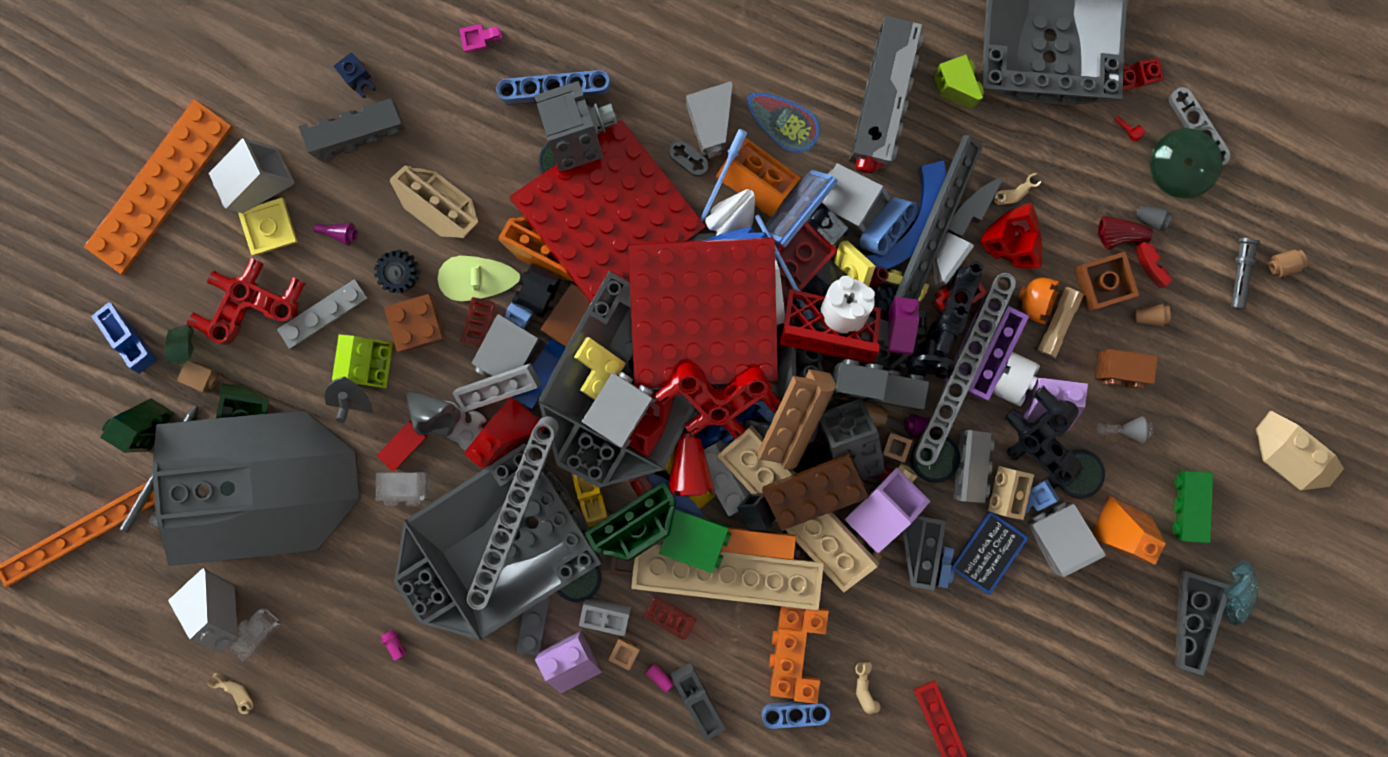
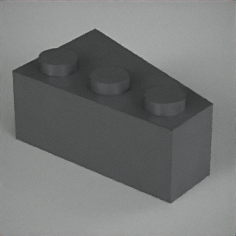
(923, 550)

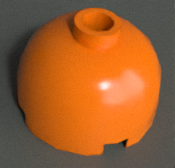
(1039, 299)

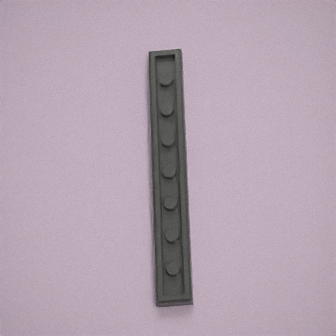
(939, 218)

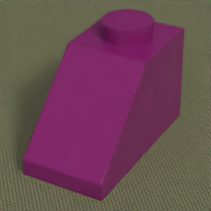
(903, 325)

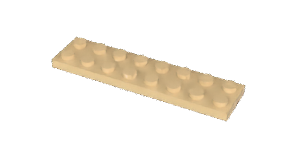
(821, 538)
(738, 579)

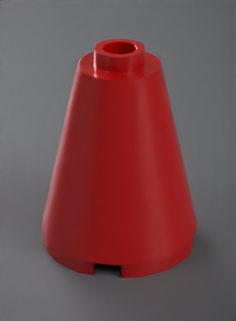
(690, 469)

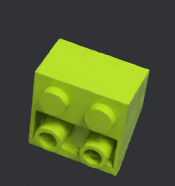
(957, 82)
(363, 360)

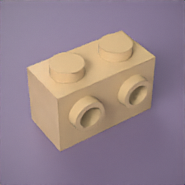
(1010, 492)

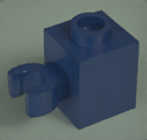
(354, 74)

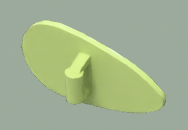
(475, 277)

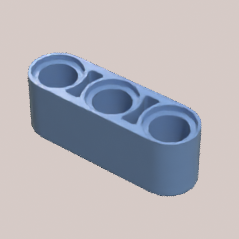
(889, 226)
(784, 710)

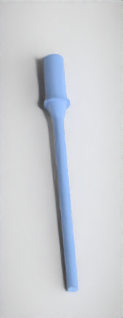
(733, 152)
(808, 313)

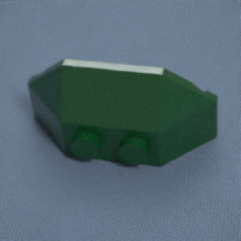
(635, 526)

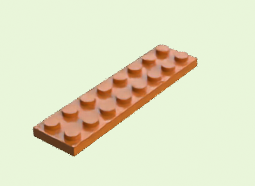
(158, 187)

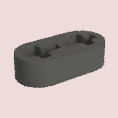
(692, 154)

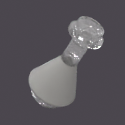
(1137, 429)

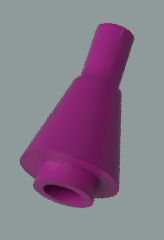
(341, 232)
(916, 424)

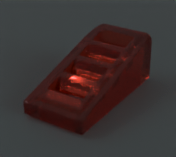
(482, 303)
(640, 485)
(673, 610)

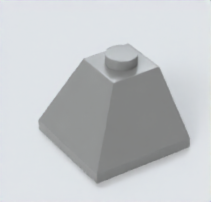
(949, 258)

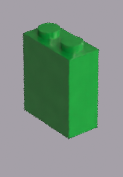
(695, 540)

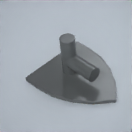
(347, 396)

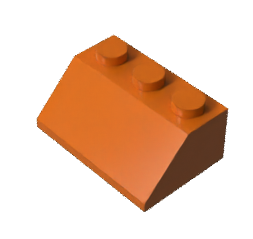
(762, 174)

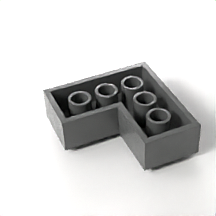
(879, 386)

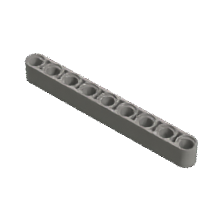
(973, 361)
(516, 504)

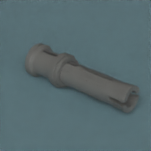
(1242, 260)

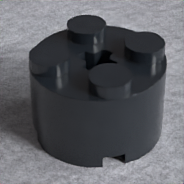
(537, 290)

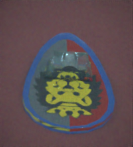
(784, 121)

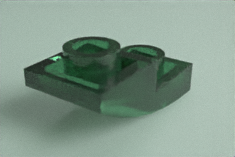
(178, 345)

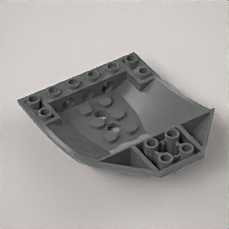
(1085, 51)
(576, 444)
(287, 476)
(449, 537)

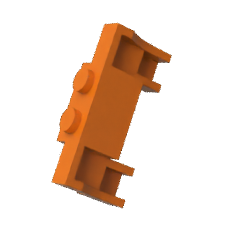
(790, 650)

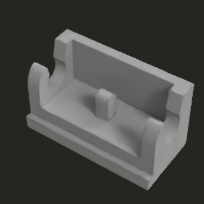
(605, 616)

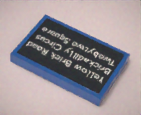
(989, 552)

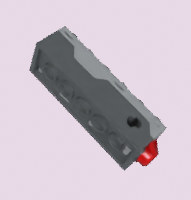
(885, 94)

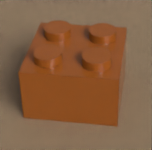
(1106, 281)
(414, 323)
(1121, 367)

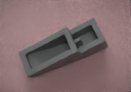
(973, 208)
(697, 701)

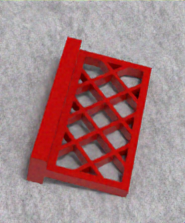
(829, 341)

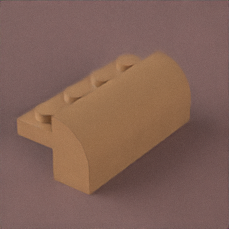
(797, 418)

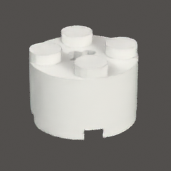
(847, 305)
(1016, 379)

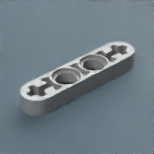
(1203, 124)

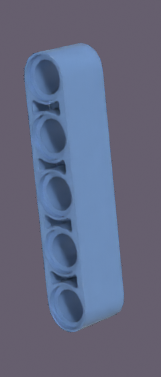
(542, 83)

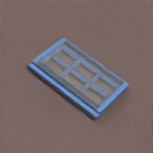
(799, 206)

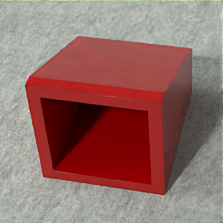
(502, 434)

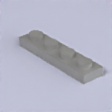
(322, 314)
(497, 388)

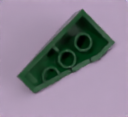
(240, 401)

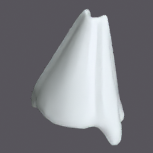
(732, 213)

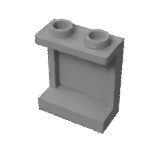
(619, 409)

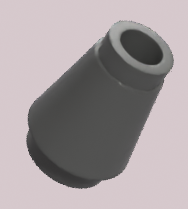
(1154, 217)

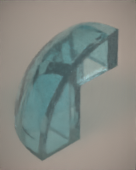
(1242, 594)

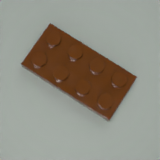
(815, 491)

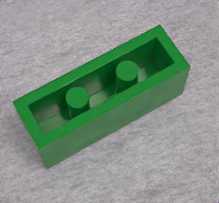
(1193, 506)

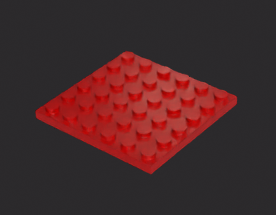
(602, 207)
(703, 308)

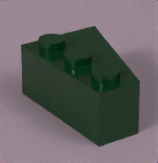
(136, 427)

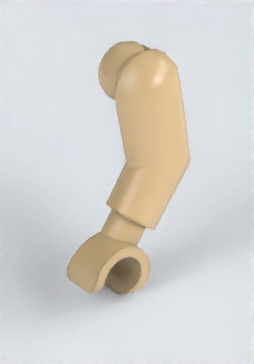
(1014, 195)
(238, 691)
(868, 704)

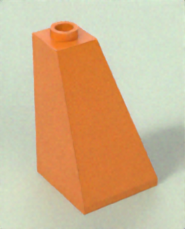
(1129, 531)

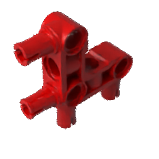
(233, 308)
(707, 399)

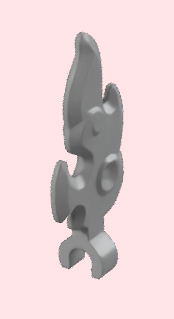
(464, 432)

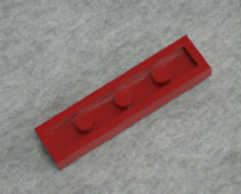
(939, 720)

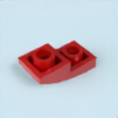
(1142, 74)
(1148, 258)
(400, 447)

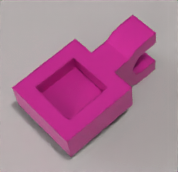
(476, 38)

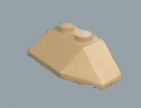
(435, 201)
(1296, 454)

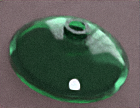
(1168, 163)

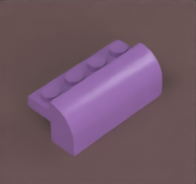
(997, 353)

